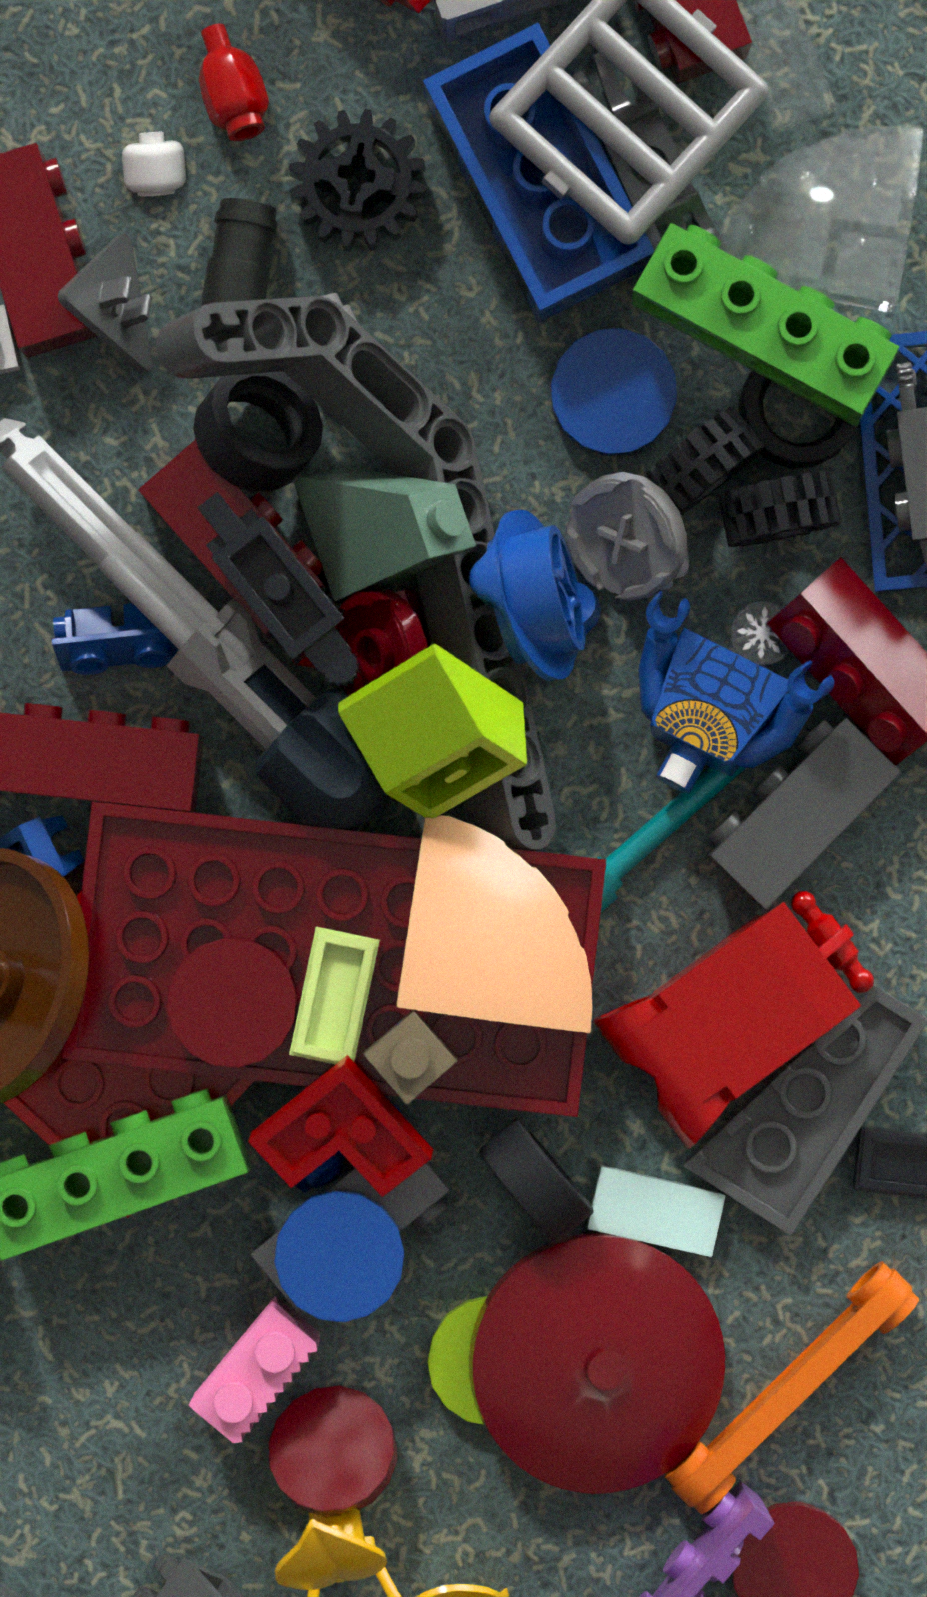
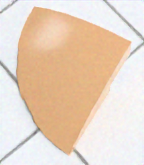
(490, 936)

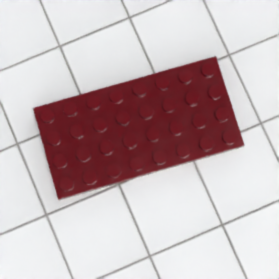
(184, 879)

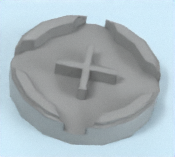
(626, 536)

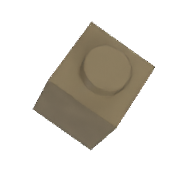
(410, 1056)

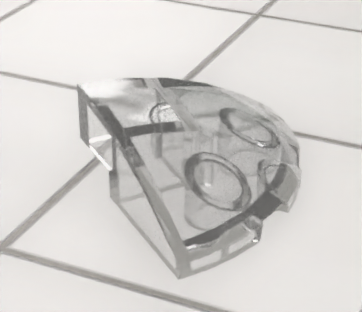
(835, 215)

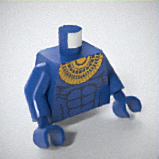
(715, 702)

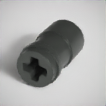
(240, 252)

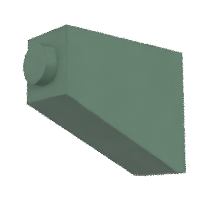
(380, 526)

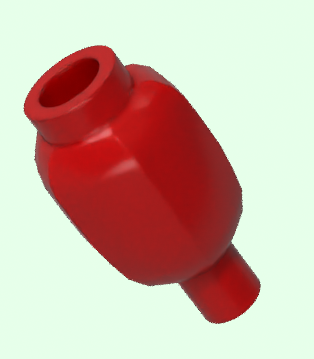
(231, 86)

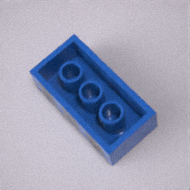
(547, 241)

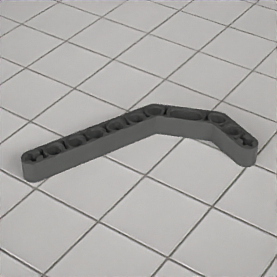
(415, 439)

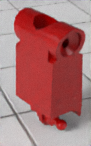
(739, 1012)

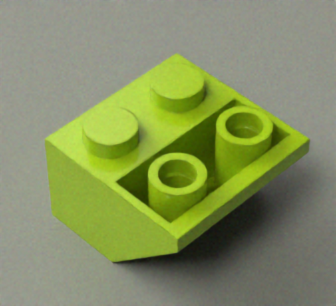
(436, 731)

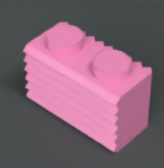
(255, 1370)

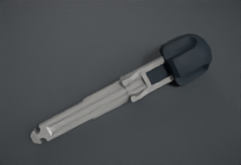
(308, 748)

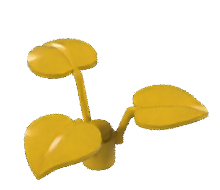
(339, 1552)

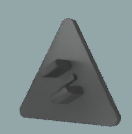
(110, 303)

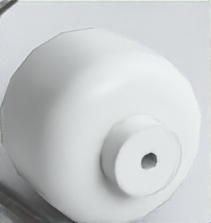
(153, 165)

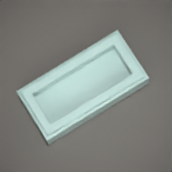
(656, 1211)

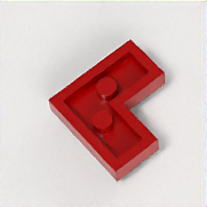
(343, 1115)

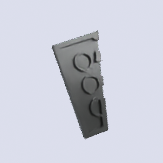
(803, 1122)

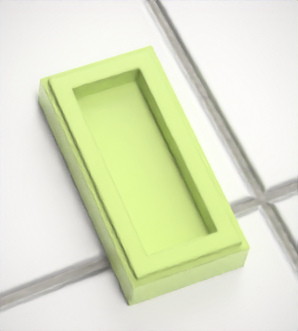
(334, 996)

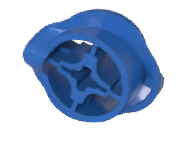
(535, 595)

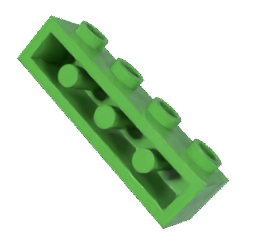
(764, 322)
(119, 1173)

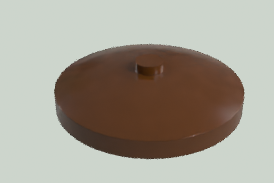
(40, 968)

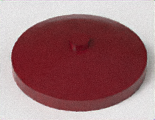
(597, 1363)

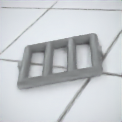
(666, 180)

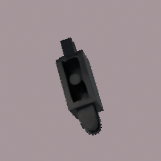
(280, 591)

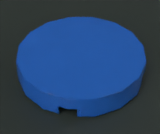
(613, 391)
(339, 1256)

